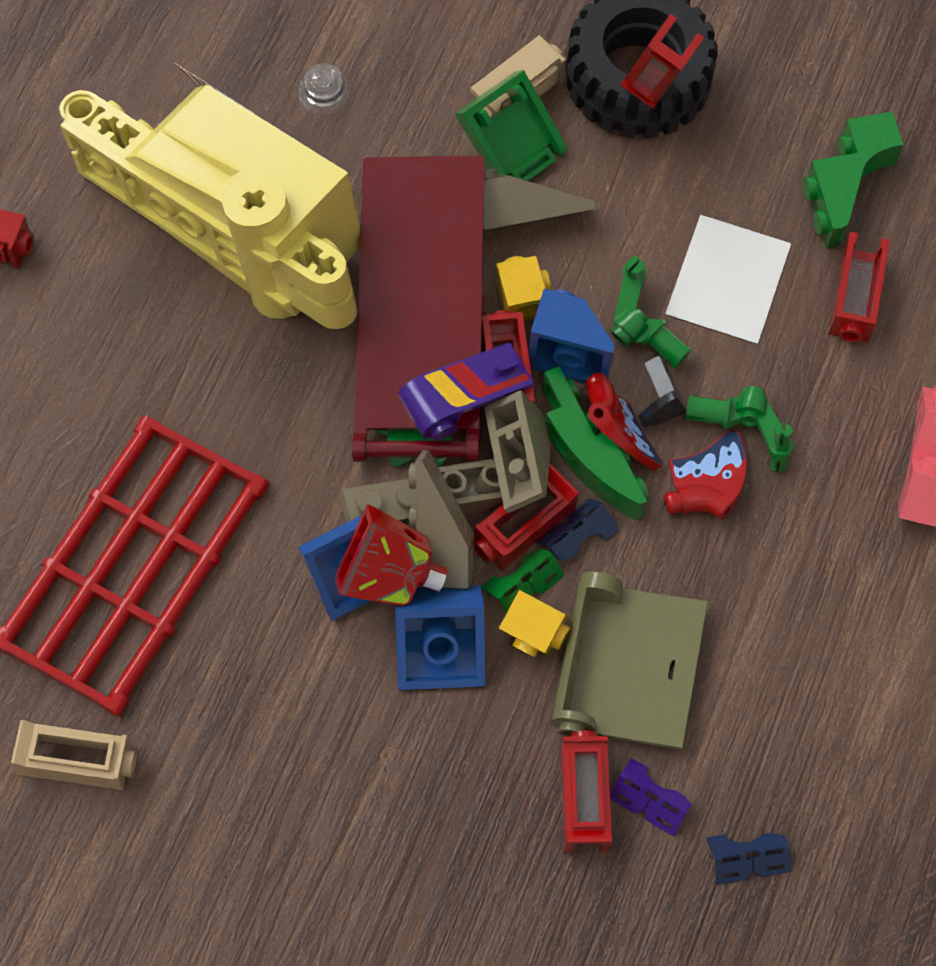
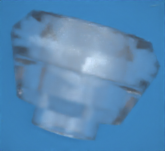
(323, 89)

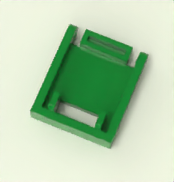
(517, 134)

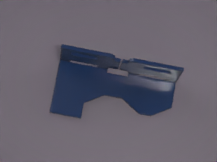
(597, 523)
(724, 848)

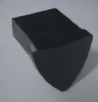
(670, 402)

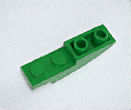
(590, 456)

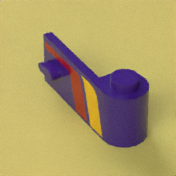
(444, 394)

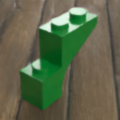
(833, 182)

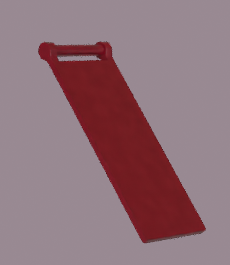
(416, 292)

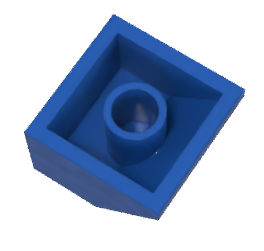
(569, 337)
(441, 639)

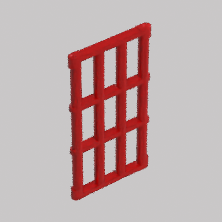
(128, 605)

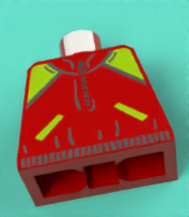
(387, 561)

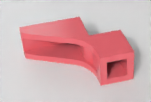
(918, 493)

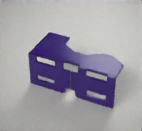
(636, 773)

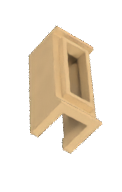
(540, 61)
(118, 765)

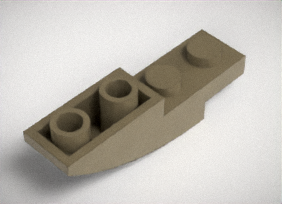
(472, 485)

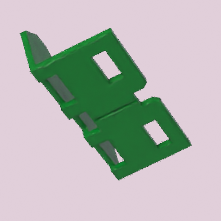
(500, 586)

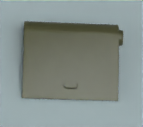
(621, 663)

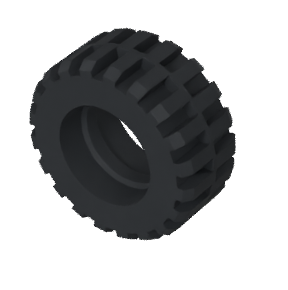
(626, 23)

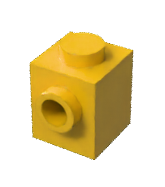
(521, 285)
(535, 625)

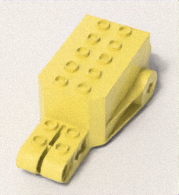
(231, 194)

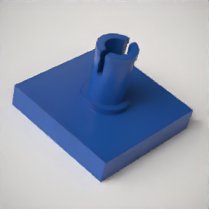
(323, 560)

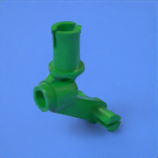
(633, 325)
(750, 410)

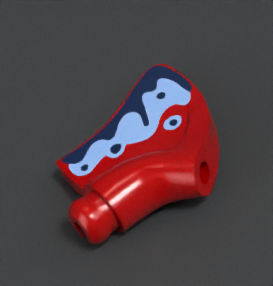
(618, 421)
(709, 479)

